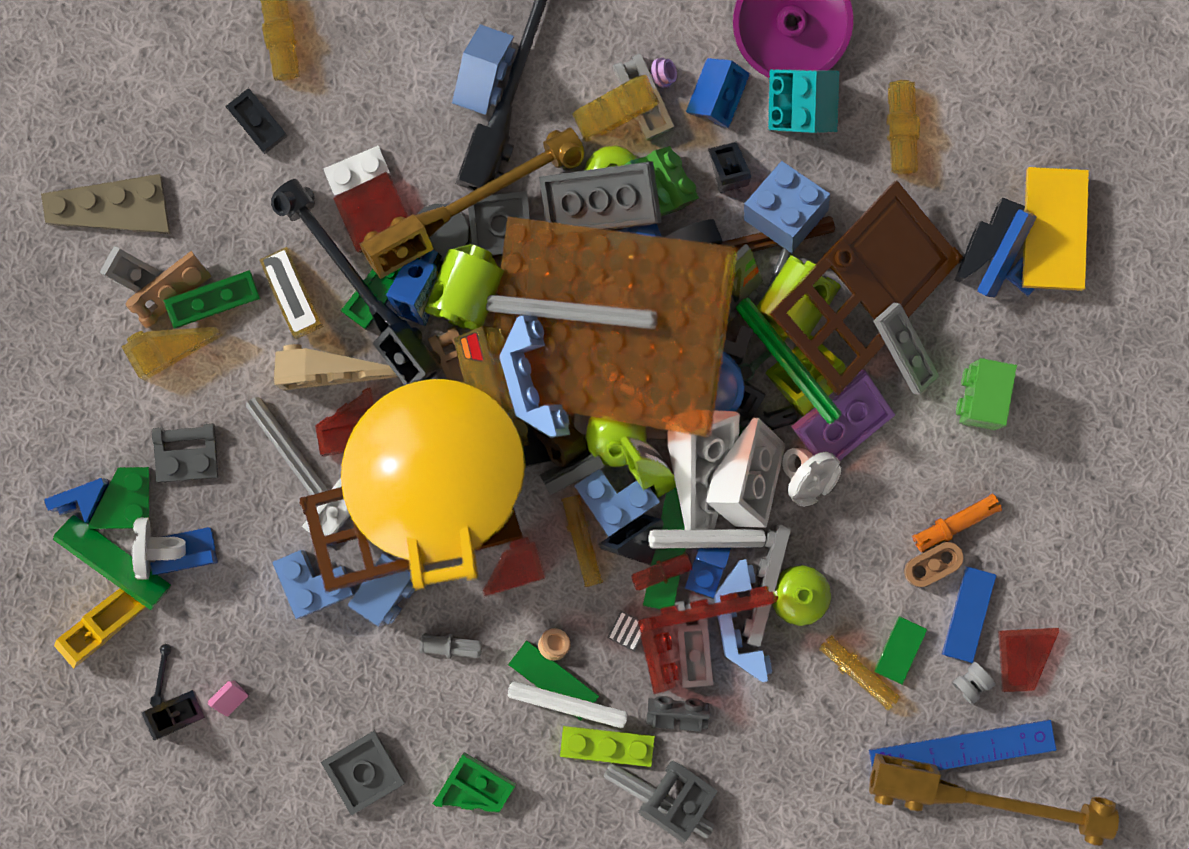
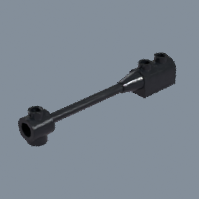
(490, 142)
(398, 341)

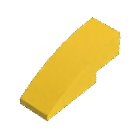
(97, 627)

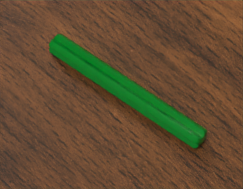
(788, 360)

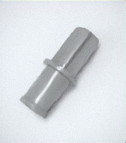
(450, 646)

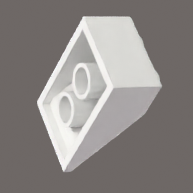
(748, 477)

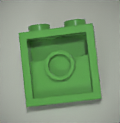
(673, 185)

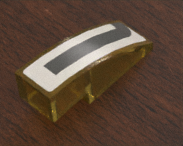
(291, 293)

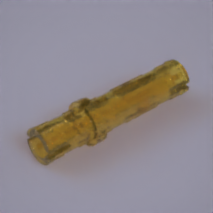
(580, 535)
(858, 672)

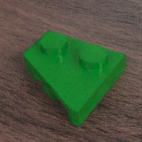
(123, 500)
(475, 786)

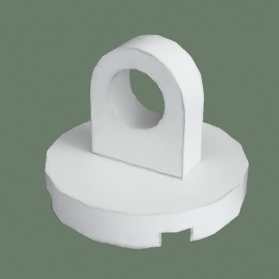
(814, 477)
(153, 548)

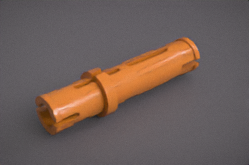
(945, 529)

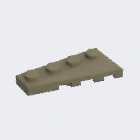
(120, 205)

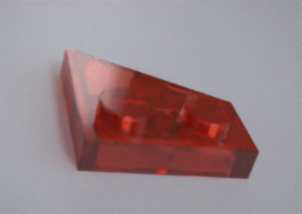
(336, 430)
(1024, 656)

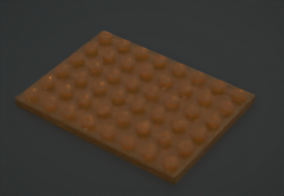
(619, 371)

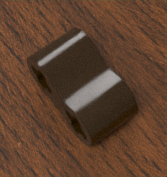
(565, 448)

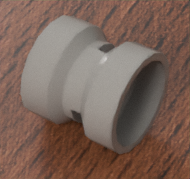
(978, 678)

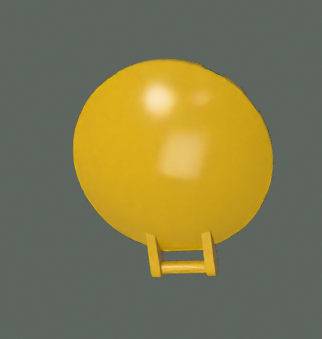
(433, 475)

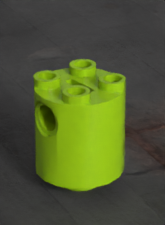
(463, 287)
(804, 311)

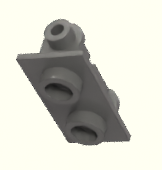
(664, 710)

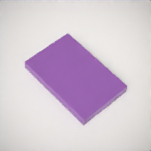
(862, 414)

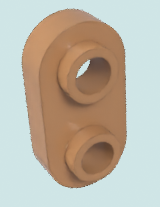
(933, 565)

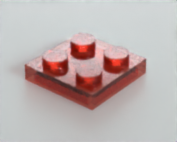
(369, 207)

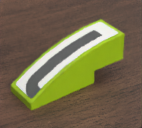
(647, 466)

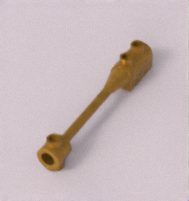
(410, 236)
(921, 784)

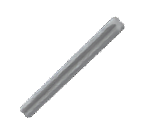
(572, 311)

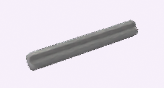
(285, 446)
(644, 792)

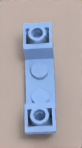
(526, 336)
(754, 661)

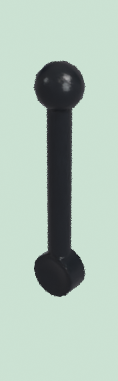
(165, 650)

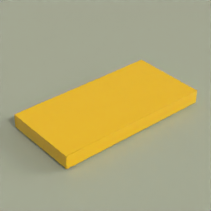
(1058, 239)

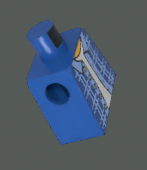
(413, 287)

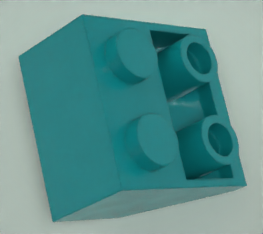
(803, 100)

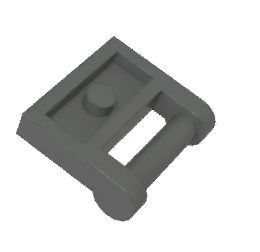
(186, 463)
(687, 806)

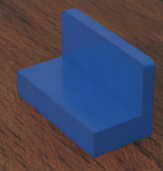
(718, 91)
(199, 552)

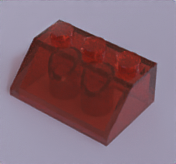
(516, 567)

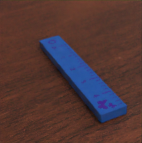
(976, 746)

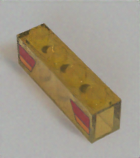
(482, 368)

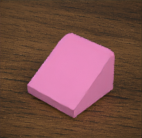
(228, 698)

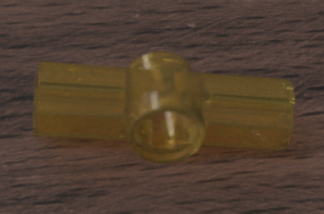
(280, 39)
(903, 127)

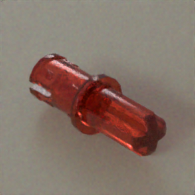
(661, 571)

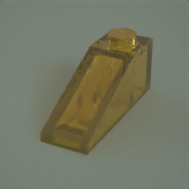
(160, 349)

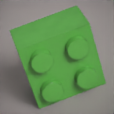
(986, 394)

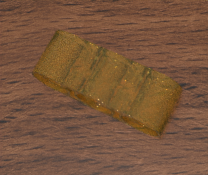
(616, 107)

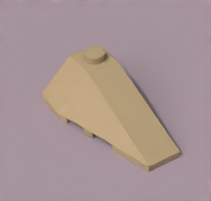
(312, 368)

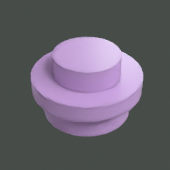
(663, 72)

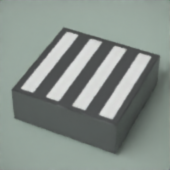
(625, 631)

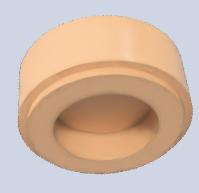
(554, 644)

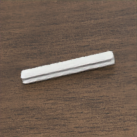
(707, 538)
(567, 704)

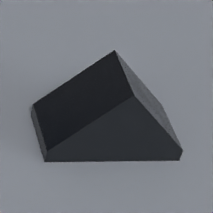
(729, 167)
(633, 539)
(172, 715)

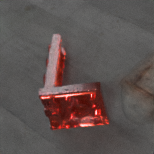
(658, 642)

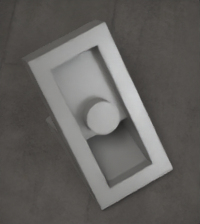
(128, 270)

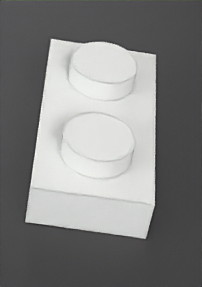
(355, 170)

